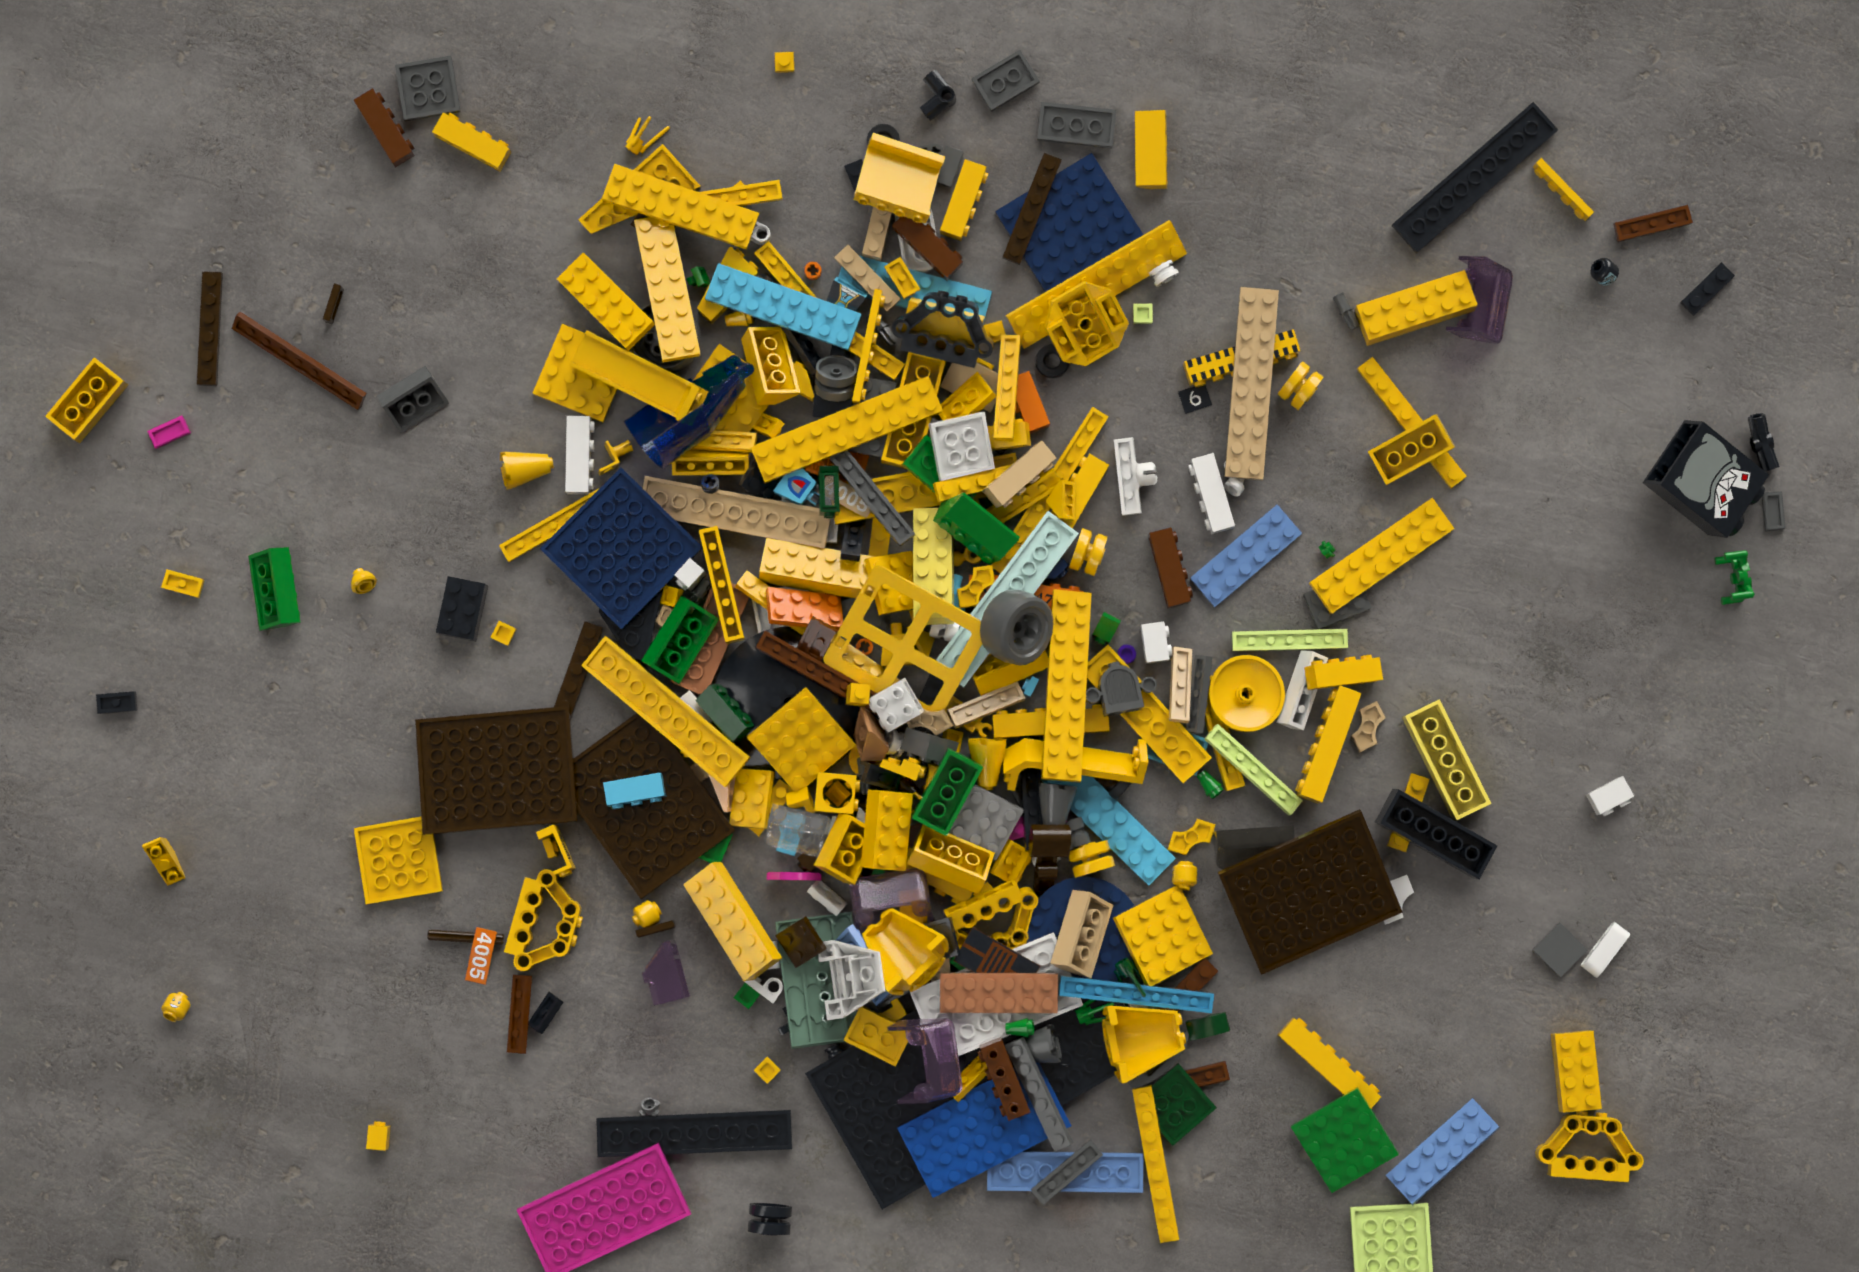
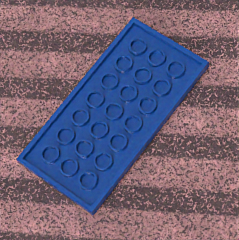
(971, 1136)

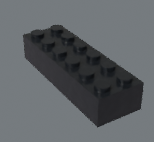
(1436, 834)

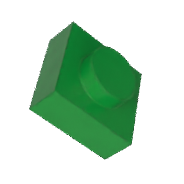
(746, 995)

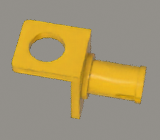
(614, 453)

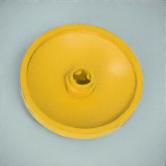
(1260, 683)

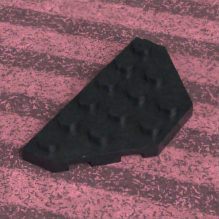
(638, 633)

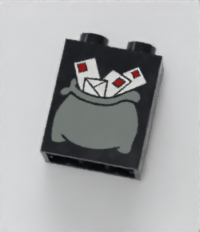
(1707, 479)

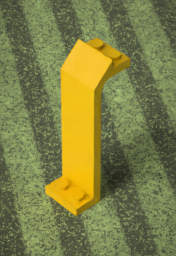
(637, 376)
(1095, 762)

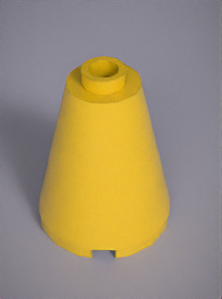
(523, 467)
(990, 755)

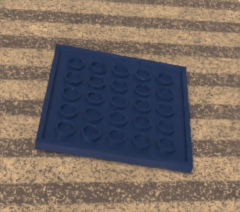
(1077, 224)
(621, 548)

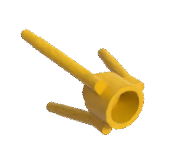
(634, 142)

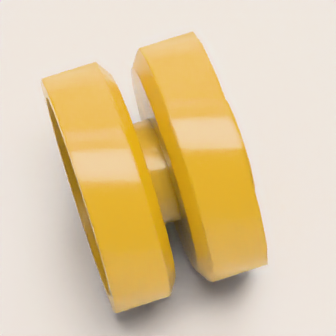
(1300, 386)
(1088, 552)
(1091, 859)

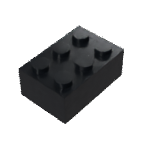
(461, 609)

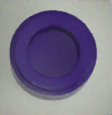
(1127, 653)

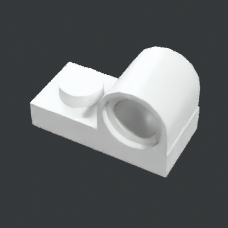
(764, 989)

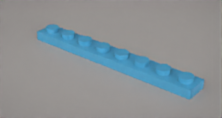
(1129, 994)

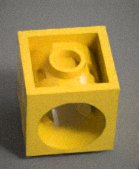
(827, 779)

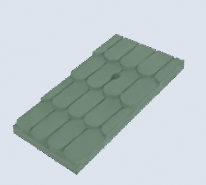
(808, 986)

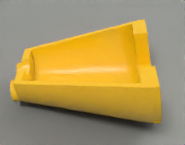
(907, 949)
(1140, 1038)

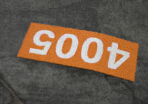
(480, 955)

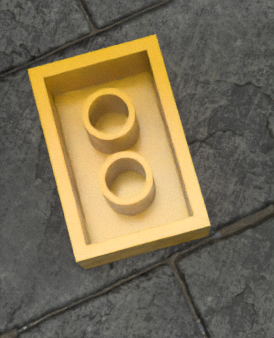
(843, 849)

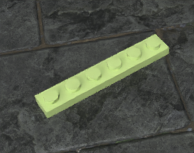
(1290, 640)
(1253, 769)

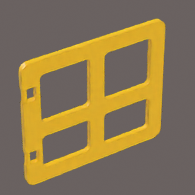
(904, 649)

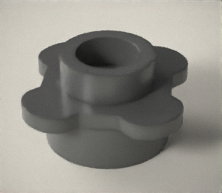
(652, 1104)

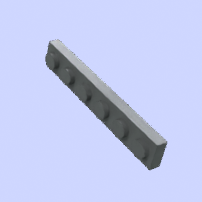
(873, 497)
(1038, 1094)

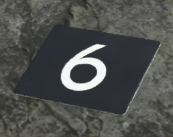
(1194, 398)

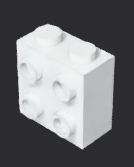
(895, 705)

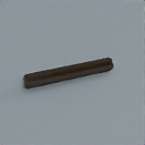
(455, 936)

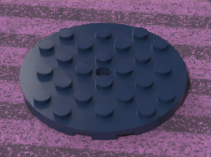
(1051, 910)

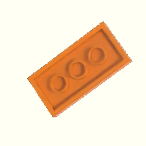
(798, 607)

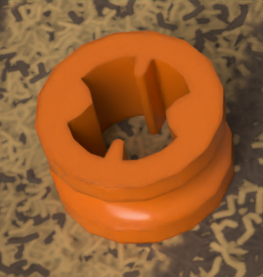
(817, 267)
(870, 648)

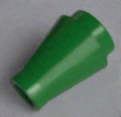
(1210, 784)
(1020, 1028)

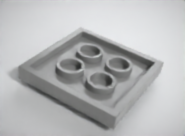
(986, 820)

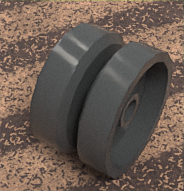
(835, 378)

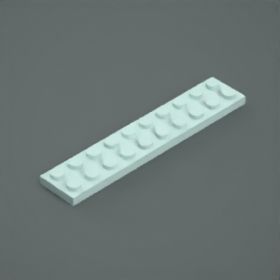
(1023, 573)

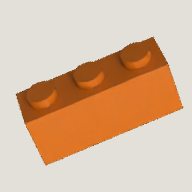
(1029, 404)

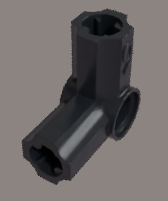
(939, 87)

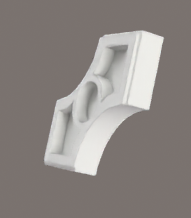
(1402, 889)

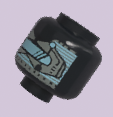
(1604, 271)

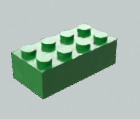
(947, 791)

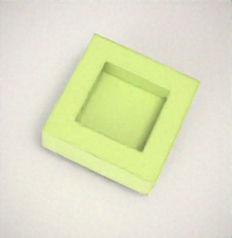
(1142, 314)

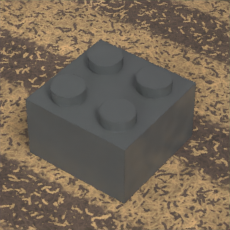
(926, 745)

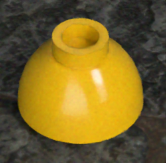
(362, 581)

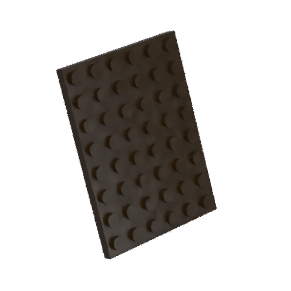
(496, 770)
(652, 838)
(1310, 892)

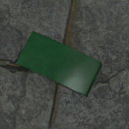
(1207, 1026)

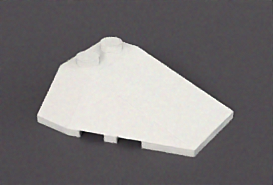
(855, 977)

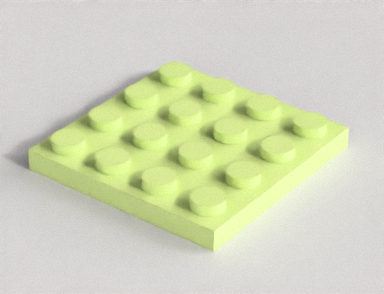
(1391, 1238)

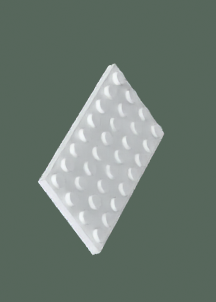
(979, 1028)

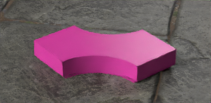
(803, 876)

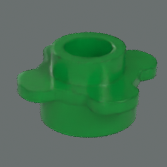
(1327, 549)

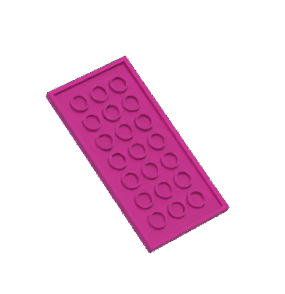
(604, 1211)

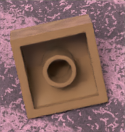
(870, 737)

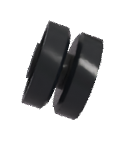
(769, 1222)

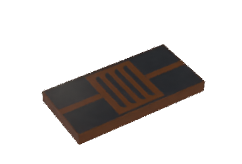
(986, 955)

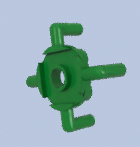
(1739, 577)

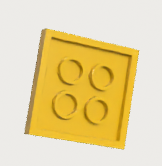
(888, 599)

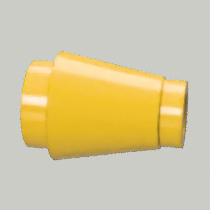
(738, 319)

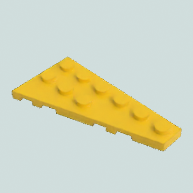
(658, 165)

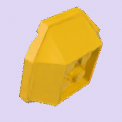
(1103, 327)

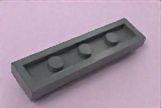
(1199, 693)
(1066, 1172)

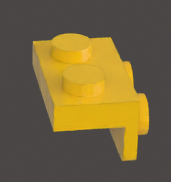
(1011, 862)

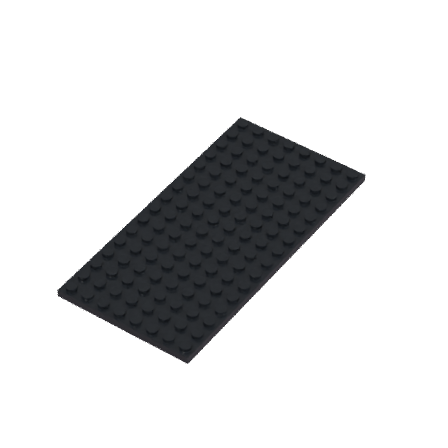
(864, 1092)

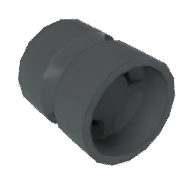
(1078, 836)

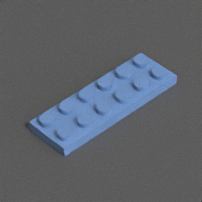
(1245, 556)
(1442, 1151)

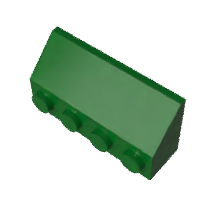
(975, 528)
(274, 588)
(680, 639)

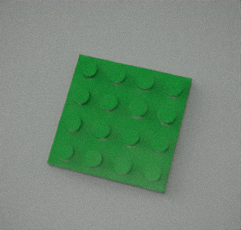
(1344, 1140)

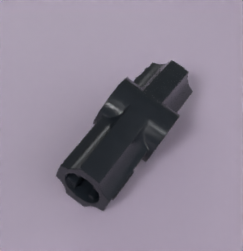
(1762, 442)

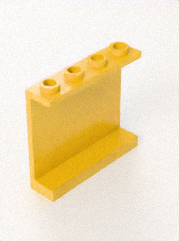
(898, 178)

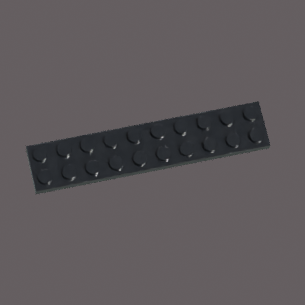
(1474, 177)
(695, 1133)

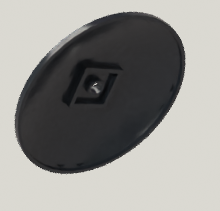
(764, 684)

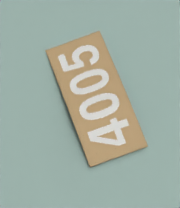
(851, 500)

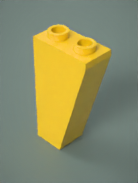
(735, 260)

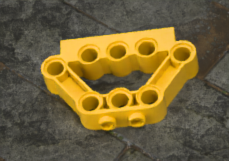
(991, 898)
(563, 899)
(1563, 1134)

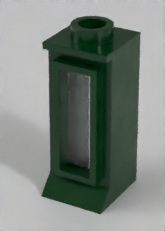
(828, 491)

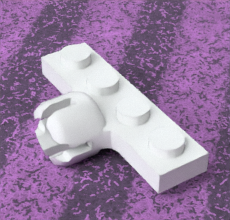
(1131, 476)

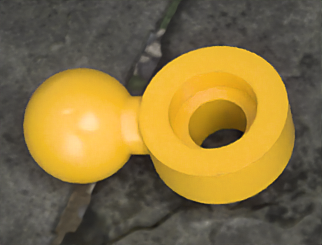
(960, 557)

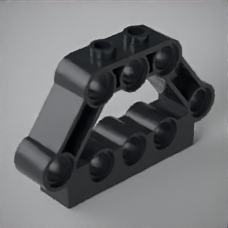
(930, 349)

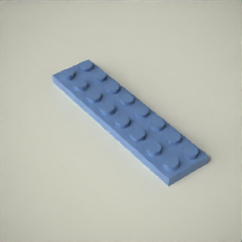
(1108, 1174)

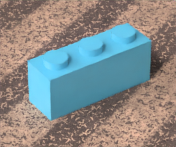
(634, 790)

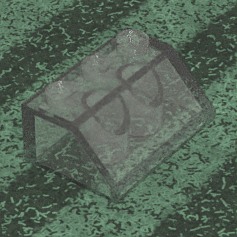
(797, 830)

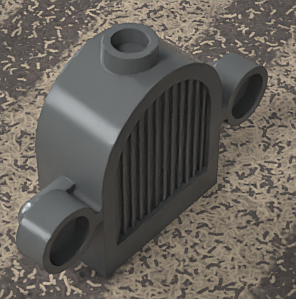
(1120, 690)

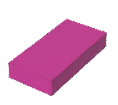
(169, 432)

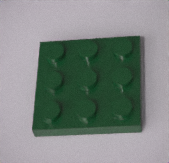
(1179, 1104)

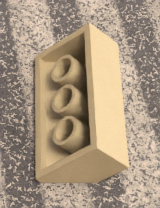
(1081, 933)

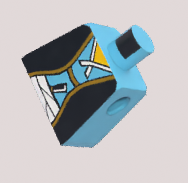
(846, 295)

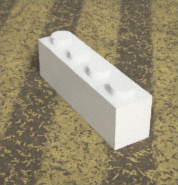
(579, 455)
(1212, 493)
(1298, 698)

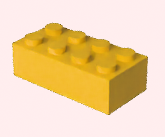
(938, 324)
(86, 400)
(1411, 449)
(886, 830)
(951, 859)
(1576, 1071)

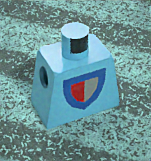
(798, 488)

